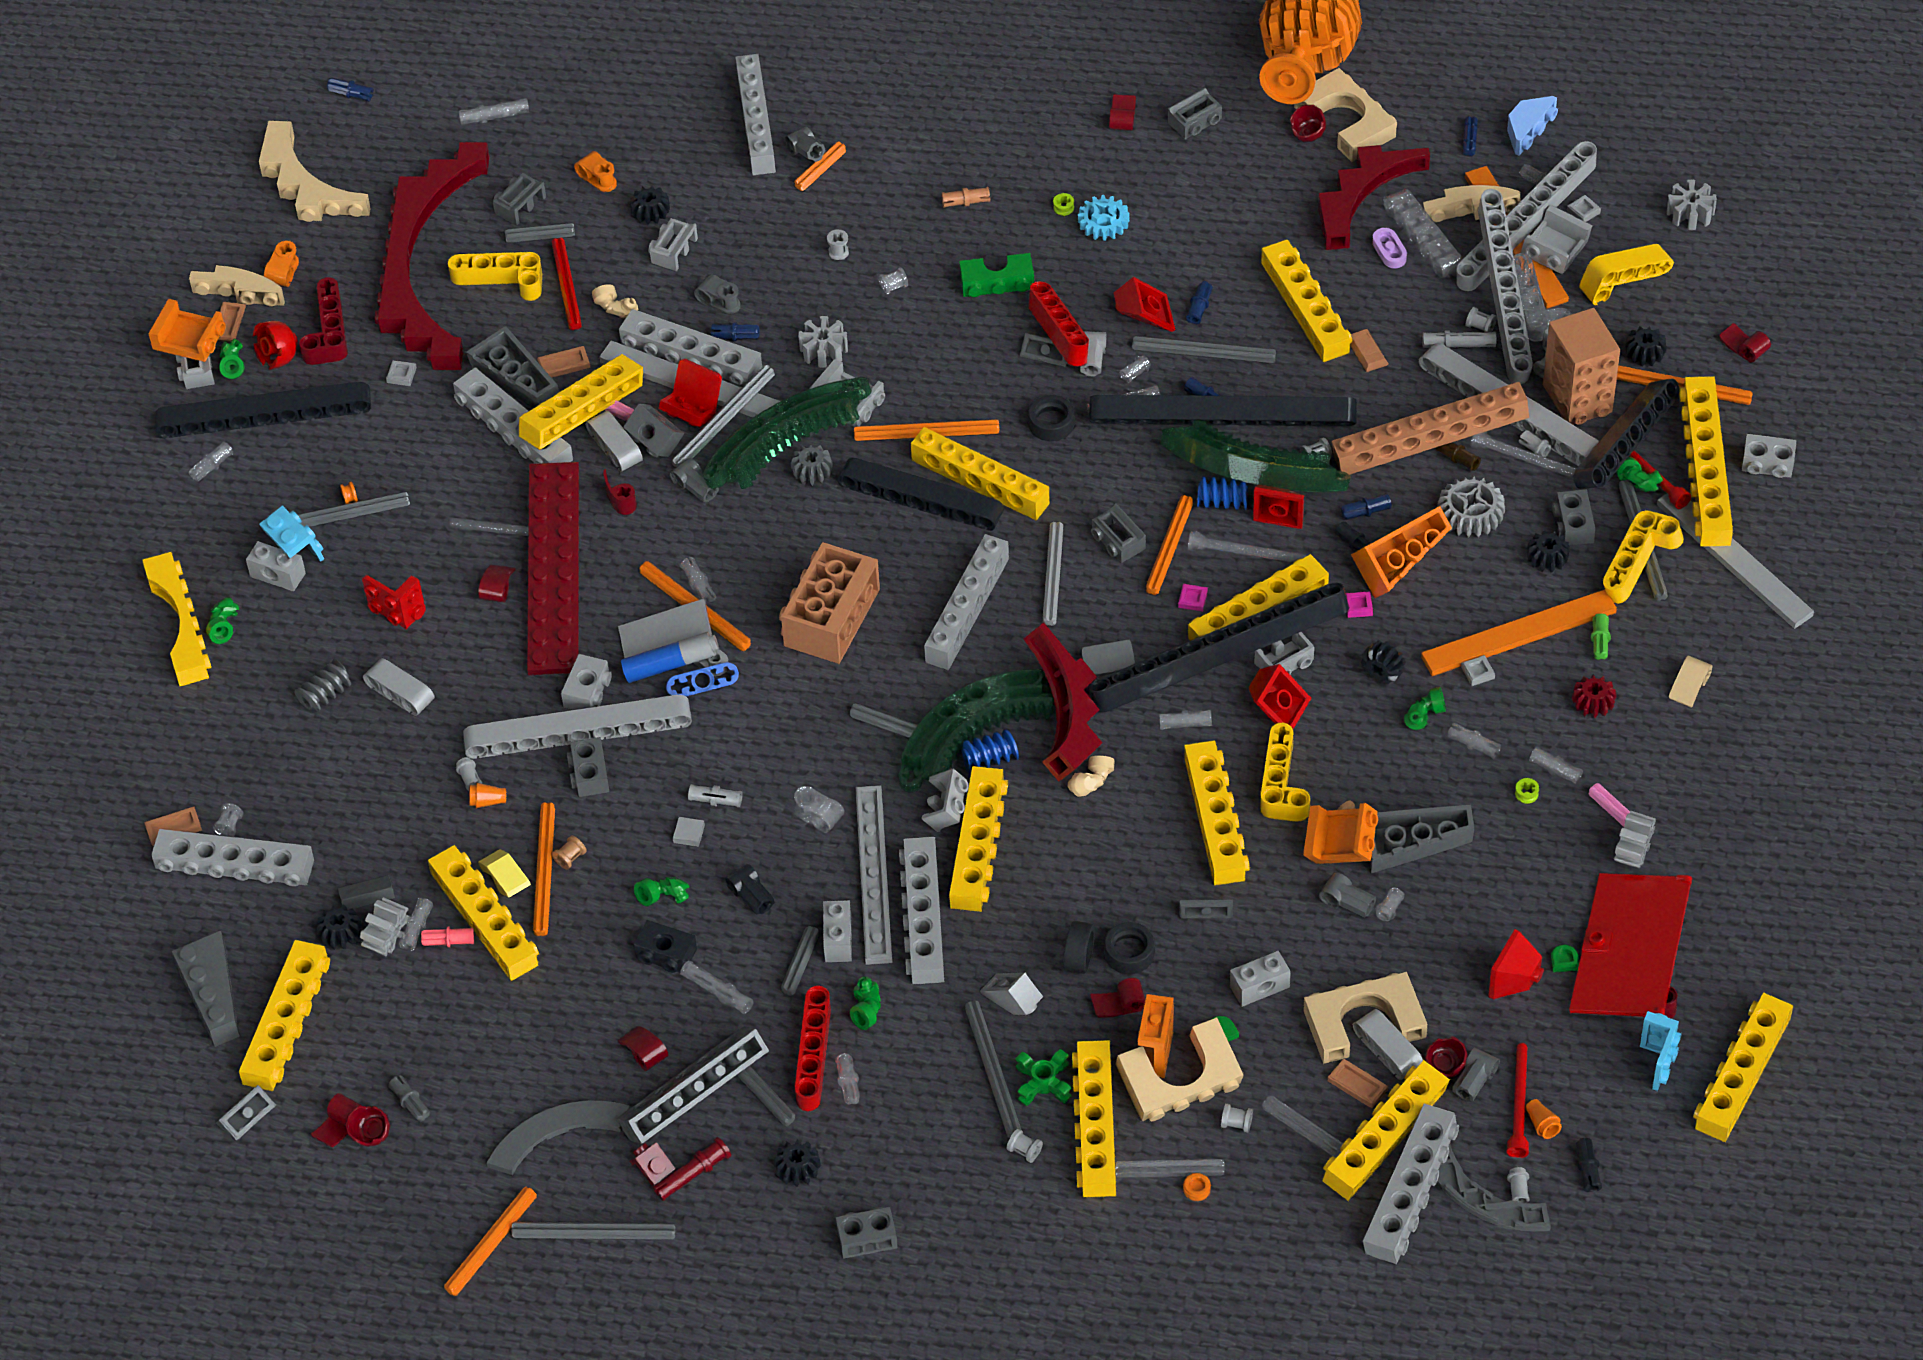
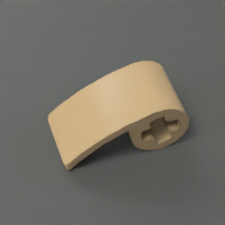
(1689, 680)

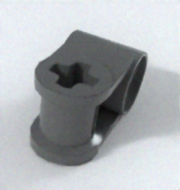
(718, 294)

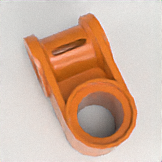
(596, 171)
(282, 264)

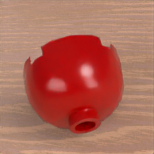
(274, 338)

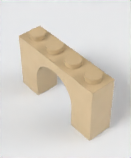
(1341, 91)
(1390, 994)
(1155, 1097)

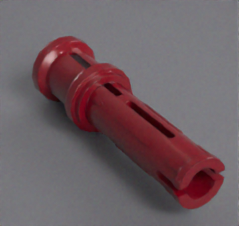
(702, 1162)

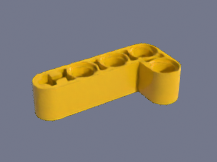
(1621, 268)
(499, 269)
(1621, 580)
(1284, 797)

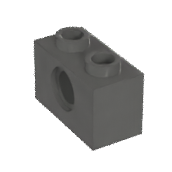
(665, 435)

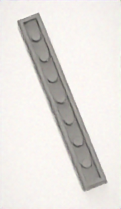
(665, 372)
(1746, 569)
(873, 875)

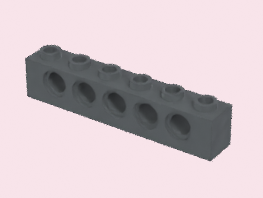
(692, 1084)

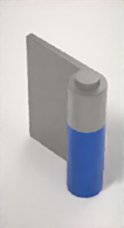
(667, 641)

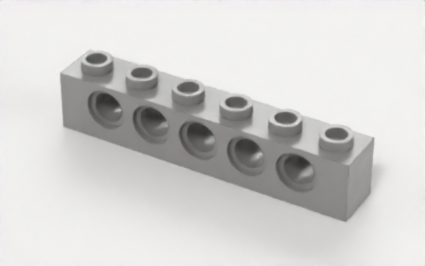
(755, 114)
(678, 342)
(502, 415)
(966, 602)
(222, 849)
(928, 967)
(1430, 1123)

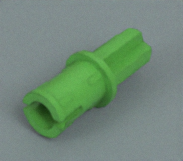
(1600, 636)

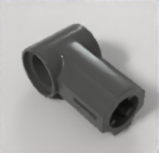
(803, 142)
(690, 476)
(1341, 892)
(1477, 1070)

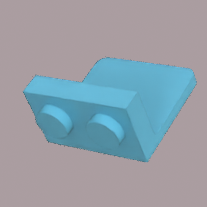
(290, 534)
(1661, 1036)

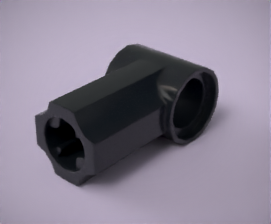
(748, 886)

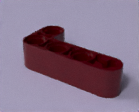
(330, 343)

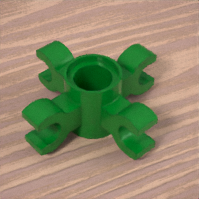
(1043, 1068)

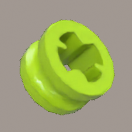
(1063, 198)
(1527, 784)

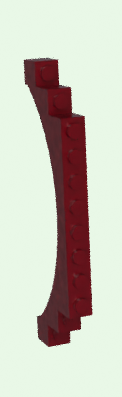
(414, 203)

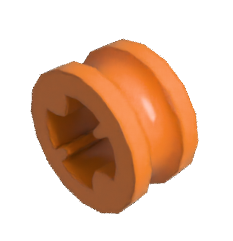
(348, 493)

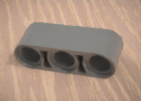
(614, 440)
(399, 686)
(1387, 1042)

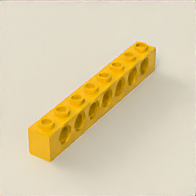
(1707, 461)

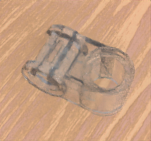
(818, 811)

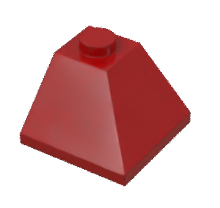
(1144, 304)
(1278, 506)
(1279, 695)
(1515, 967)

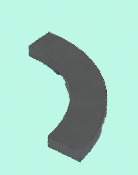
(550, 1124)
(1486, 1206)

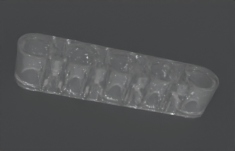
(1423, 232)

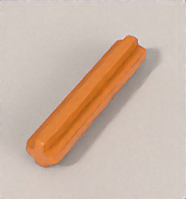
(820, 166)

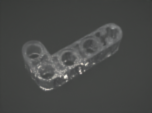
(1534, 311)

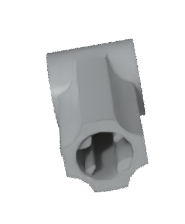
(1096, 349)

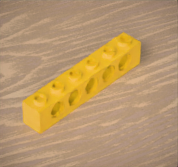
(1306, 300)
(580, 401)
(980, 473)
(1284, 585)
(982, 783)
(1223, 867)
(513, 961)
(273, 1024)
(1718, 1121)
(1348, 1179)
(1102, 1180)

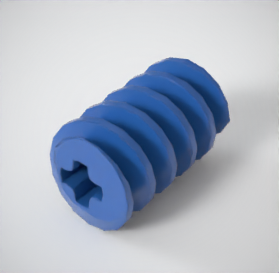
(1222, 493)
(989, 749)

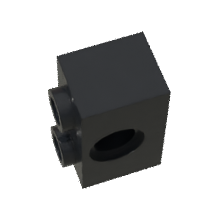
(655, 937)

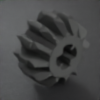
(811, 464)

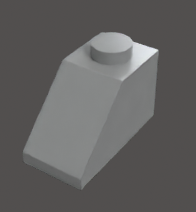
(1013, 993)

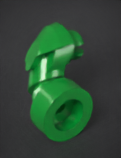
(231, 364)
(1632, 471)
(219, 628)
(1417, 714)
(649, 891)
(869, 1000)

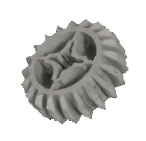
(1472, 506)

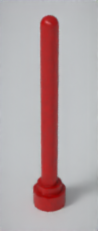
(1677, 496)
(1517, 1144)

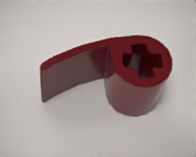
(1122, 112)
(1747, 347)
(621, 496)
(495, 583)
(1125, 1001)
(645, 1047)
(334, 1128)

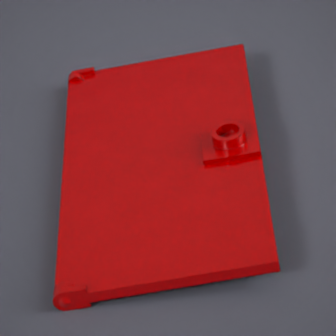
(1630, 944)

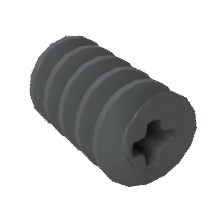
(323, 685)

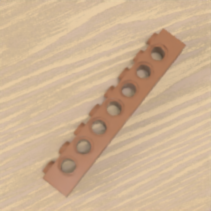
(1431, 429)

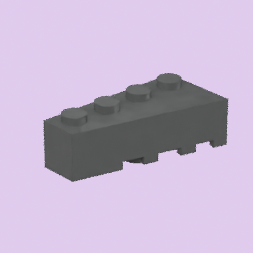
(512, 368)
(1419, 833)
(207, 978)

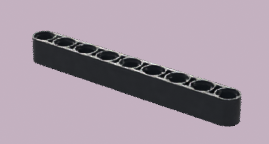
(262, 409)

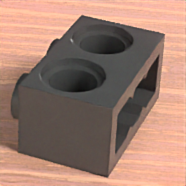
(1574, 517)
(590, 772)
(868, 1238)

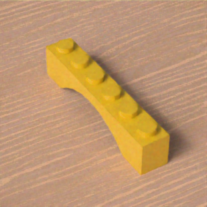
(186, 654)

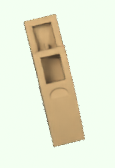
(1466, 200)
(246, 285)

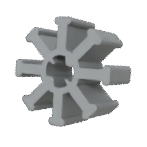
(1691, 204)
(823, 341)
(1635, 839)
(384, 926)

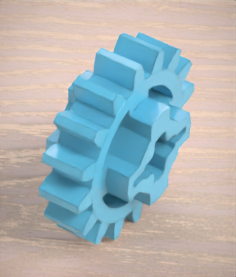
(1103, 217)

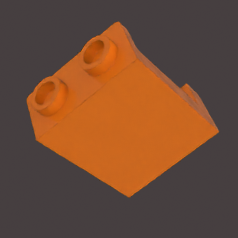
(186, 332)
(1340, 834)
(1157, 1031)

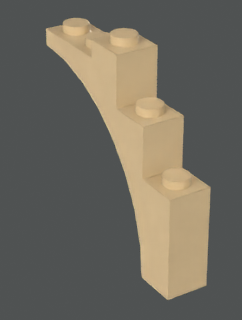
(294, 182)

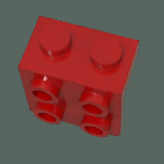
(693, 394)
(398, 606)

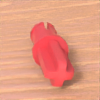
(447, 936)

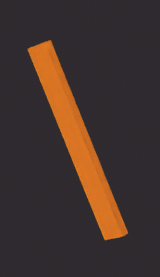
(1550, 287)
(1518, 632)

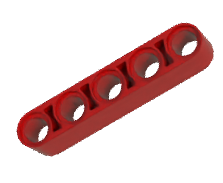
(1058, 323)
(812, 1037)

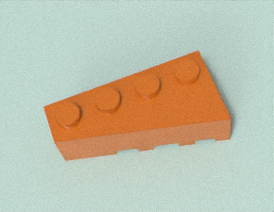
(1396, 553)

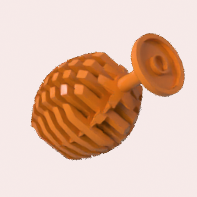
(1304, 41)

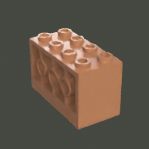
(1581, 366)
(830, 602)

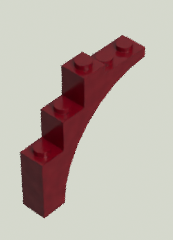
(1355, 184)
(1074, 708)

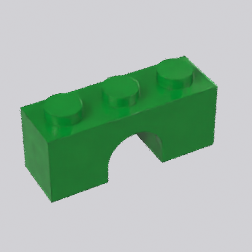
(979, 280)

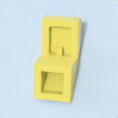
(504, 872)

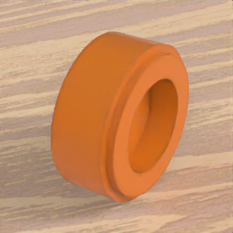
(1196, 1187)

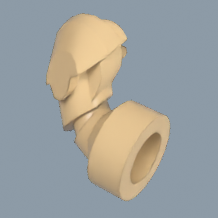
(606, 295)
(1084, 783)

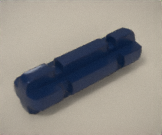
(1470, 135)

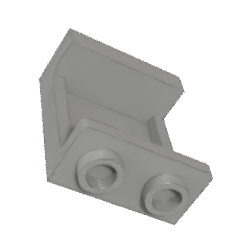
(1557, 240)
(834, 373)

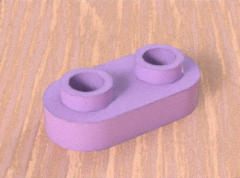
(1392, 252)

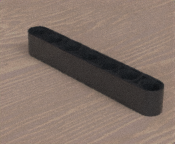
(1626, 434)
(921, 493)

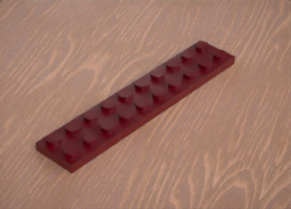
(553, 568)

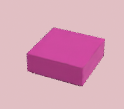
(1193, 597)
(1359, 604)

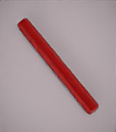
(566, 283)

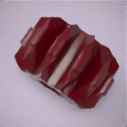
(1594, 696)

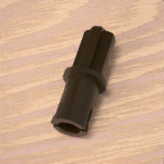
(1459, 454)

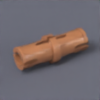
(965, 197)

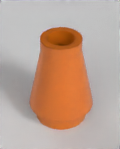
(486, 795)
(1544, 1120)

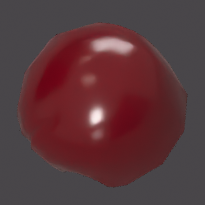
(1308, 123)
(1447, 1056)
(367, 1125)

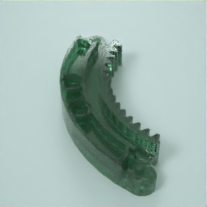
(780, 425)
(1252, 463)
(967, 713)

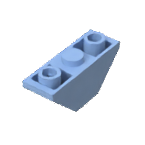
(1530, 120)

